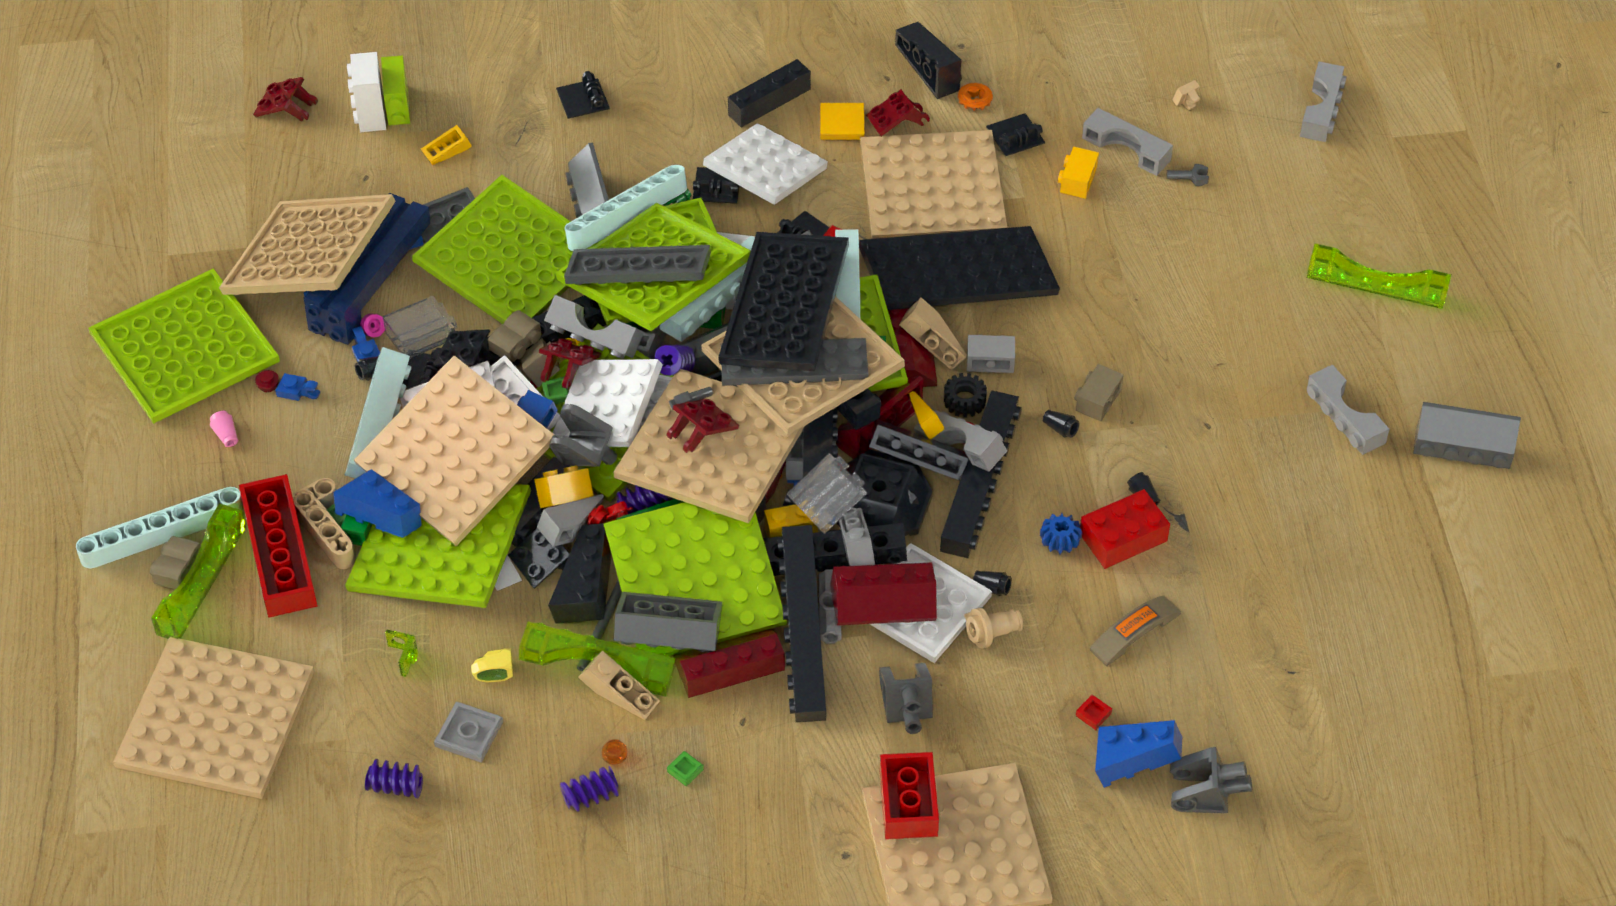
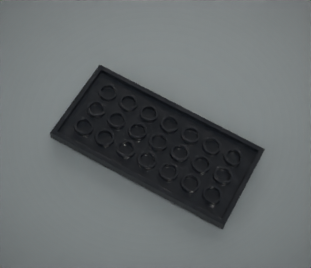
(959, 267)
(784, 301)

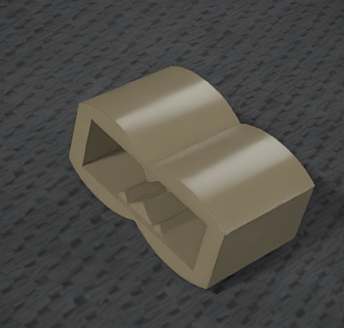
(514, 336)
(174, 562)

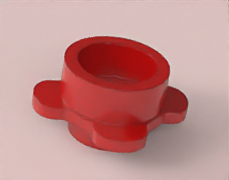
(618, 510)
(597, 515)

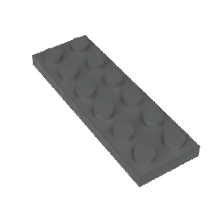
(638, 264)
(836, 359)

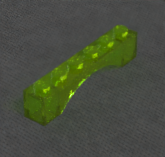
(1421, 287)
(180, 607)
(548, 645)

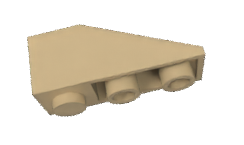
(933, 333)
(618, 686)

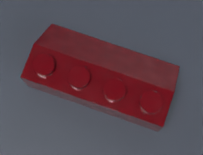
(917, 358)
(895, 409)
(884, 593)
(730, 663)

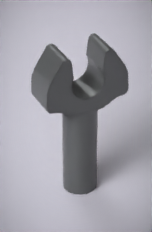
(1197, 174)
(693, 396)

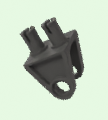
(586, 439)
(907, 698)
(1219, 782)

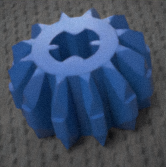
(1060, 533)

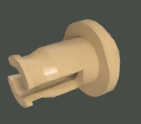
(984, 627)

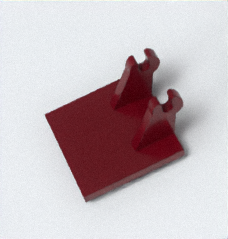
(279, 97)
(894, 111)
(575, 354)
(705, 416)

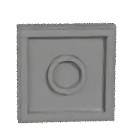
(468, 731)

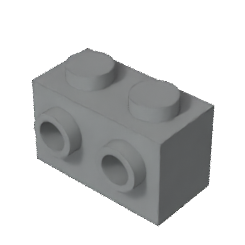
(991, 353)

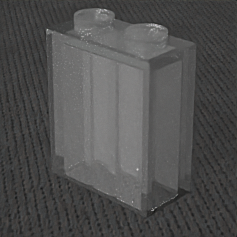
(419, 326)
(827, 492)

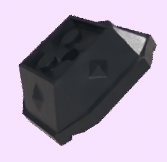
(894, 491)

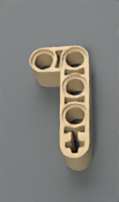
(311, 510)

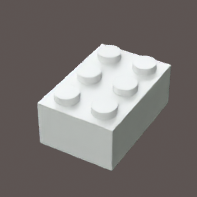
(367, 91)

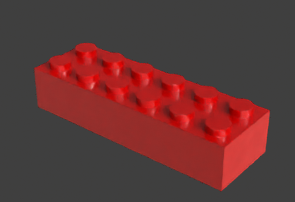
(277, 546)

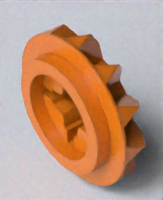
(973, 90)

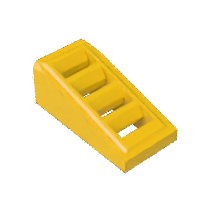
(450, 136)
(926, 416)

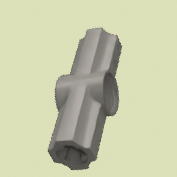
(829, 631)

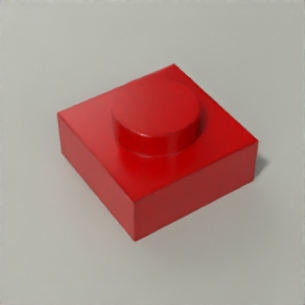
(1093, 712)

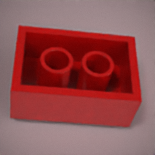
(1124, 528)
(909, 795)

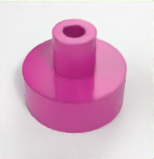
(372, 325)

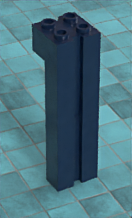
(340, 309)

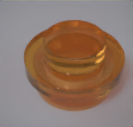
(614, 752)

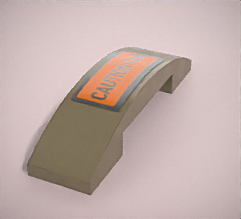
(1131, 627)

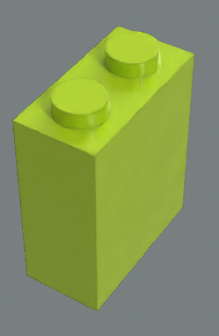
(395, 90)

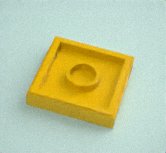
(841, 121)

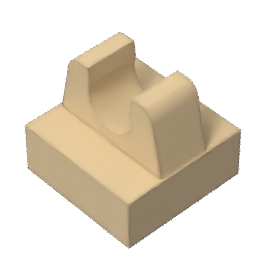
(1187, 95)

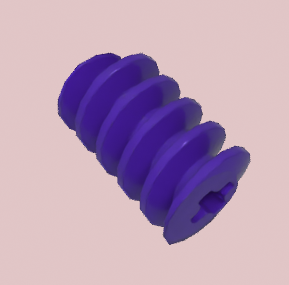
(675, 358)
(641, 498)
(394, 779)
(589, 788)

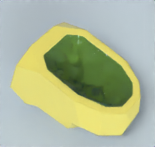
(493, 666)

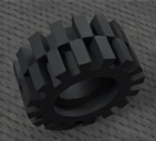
(965, 405)

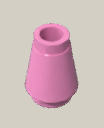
(224, 427)

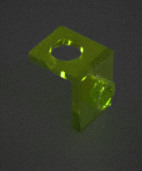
(409, 648)

